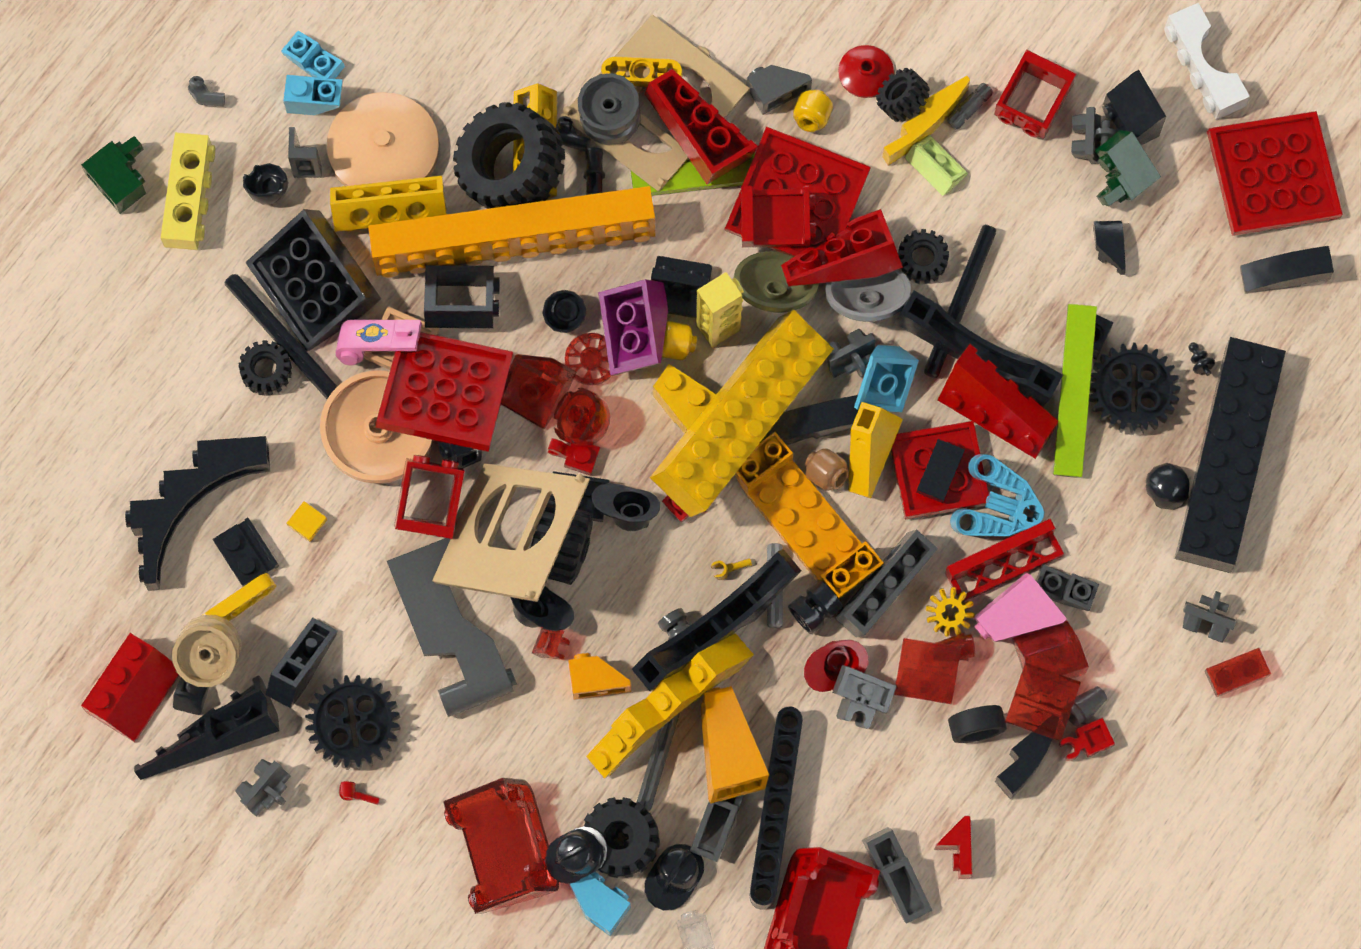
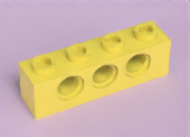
(185, 150)
(719, 309)

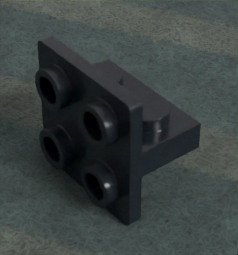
(681, 283)

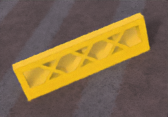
(542, 101)

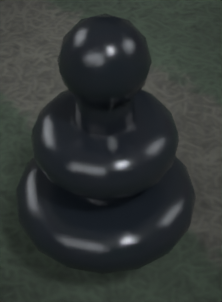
(1202, 363)

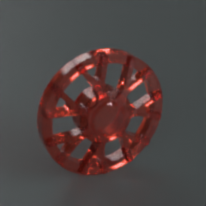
(590, 358)

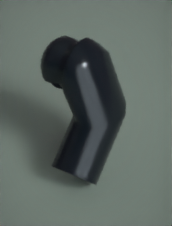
(569, 136)

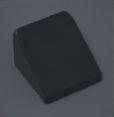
(189, 697)

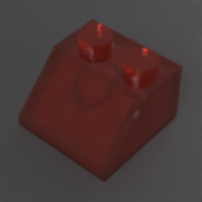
(1052, 649)

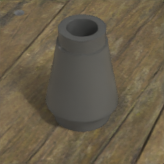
(1086, 705)

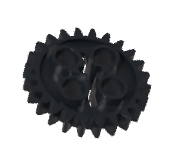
(1159, 389)
(327, 726)

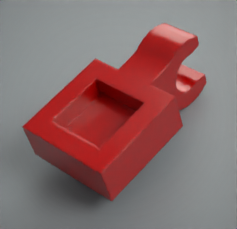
(577, 458)

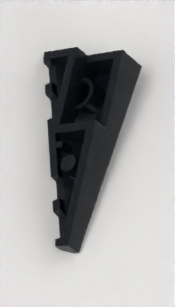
(236, 723)

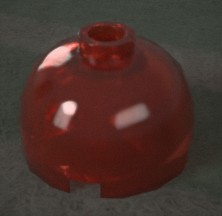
(582, 417)

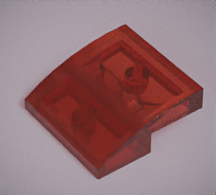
(927, 670)
(1042, 701)

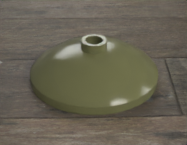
(766, 285)

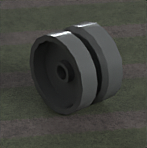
(609, 109)

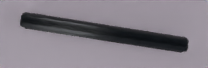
(963, 292)
(280, 335)

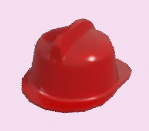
(826, 662)

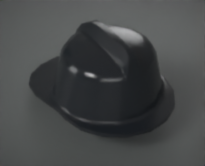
(627, 506)
(548, 612)
(576, 854)
(673, 877)

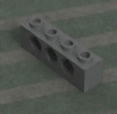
(886, 583)

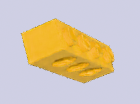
(386, 202)

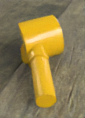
(729, 567)

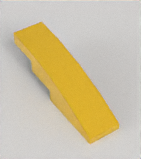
(930, 117)

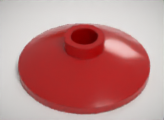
(861, 82)

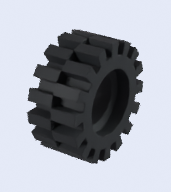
(902, 94)
(928, 241)
(259, 352)

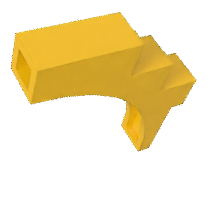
(667, 700)

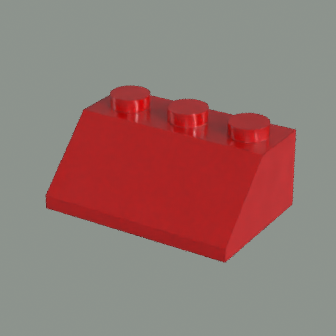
(131, 688)

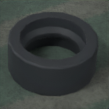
(977, 724)

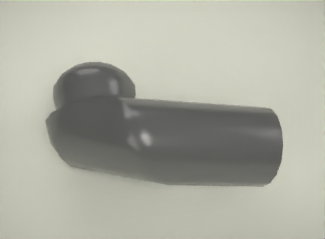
(202, 95)

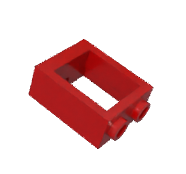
(1046, 71)
(422, 525)

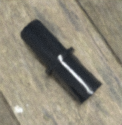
(594, 170)

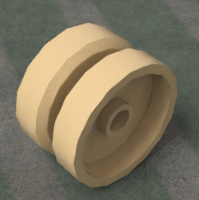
(206, 651)

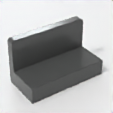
(303, 160)

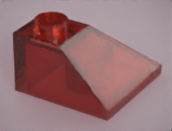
(536, 387)

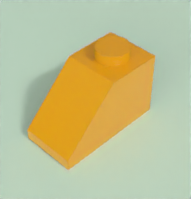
(595, 677)

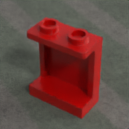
(777, 217)

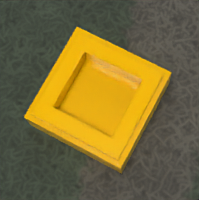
(306, 521)

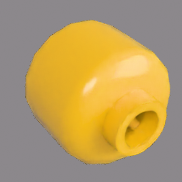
(812, 110)
(678, 341)

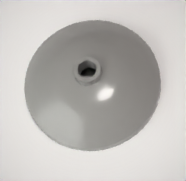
(869, 297)

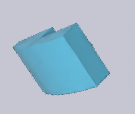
(311, 57)

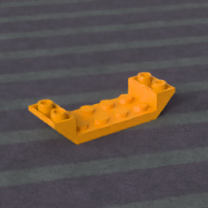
(805, 518)

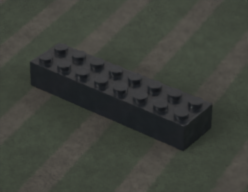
(1230, 455)

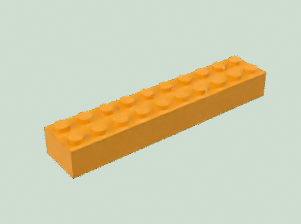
(513, 231)

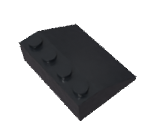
(312, 278)

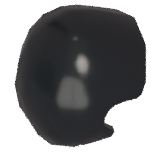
(266, 183)
(564, 311)
(1168, 486)

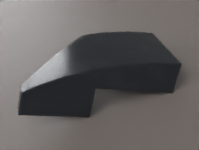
(1110, 243)

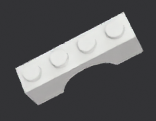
(1221, 91)

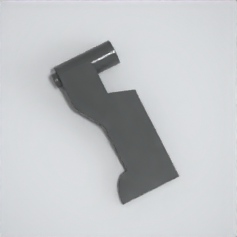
(445, 631)

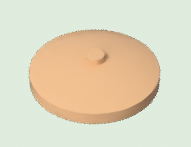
(382, 140)
(352, 436)

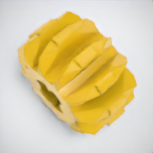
(959, 615)

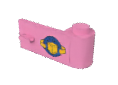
(375, 335)

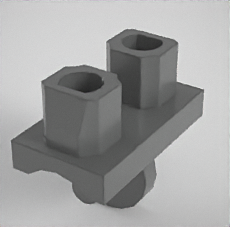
(1095, 132)
(853, 356)
(1195, 614)
(266, 789)

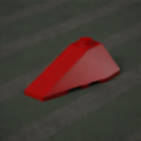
(853, 254)

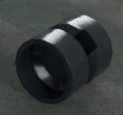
(824, 603)

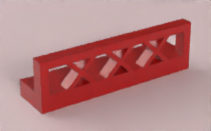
(1001, 550)

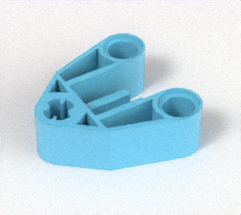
(1006, 479)

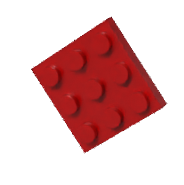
(910, 457)

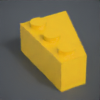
(681, 397)

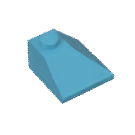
(887, 378)

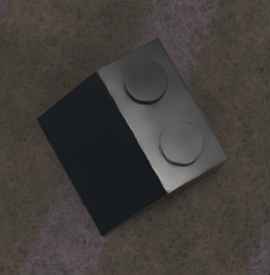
(1135, 108)

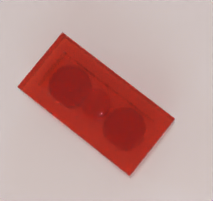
(1237, 672)

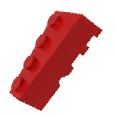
(699, 129)
(996, 404)

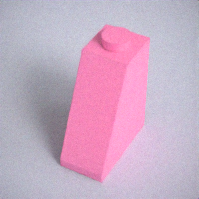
(1018, 611)

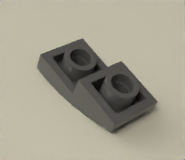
(1067, 589)

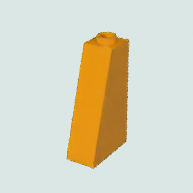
(730, 750)

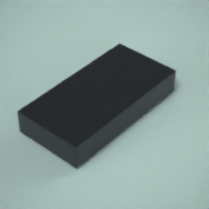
(940, 471)

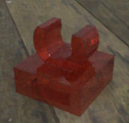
(548, 643)

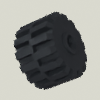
(575, 545)
(635, 823)

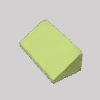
(935, 165)

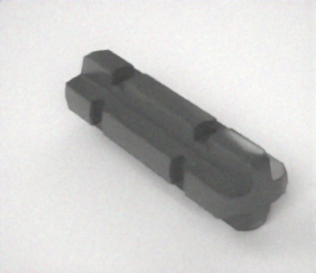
(969, 106)

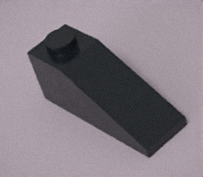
(300, 663)

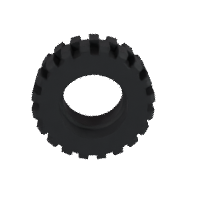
(485, 140)

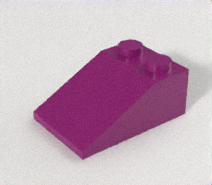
(634, 325)

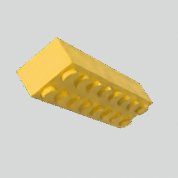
(741, 413)

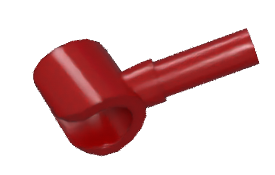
(348, 792)

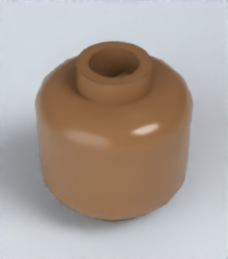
(826, 469)

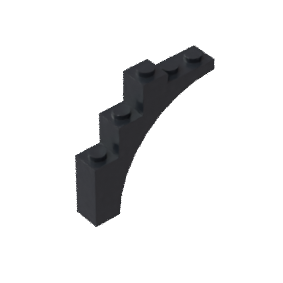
(157, 519)
(719, 623)

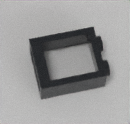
(460, 315)

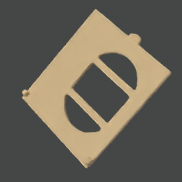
(661, 42)
(504, 571)

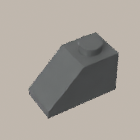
(776, 86)

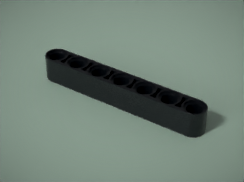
(778, 793)

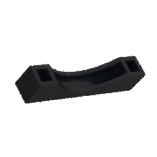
(937, 327)

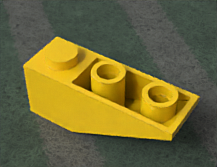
(870, 445)

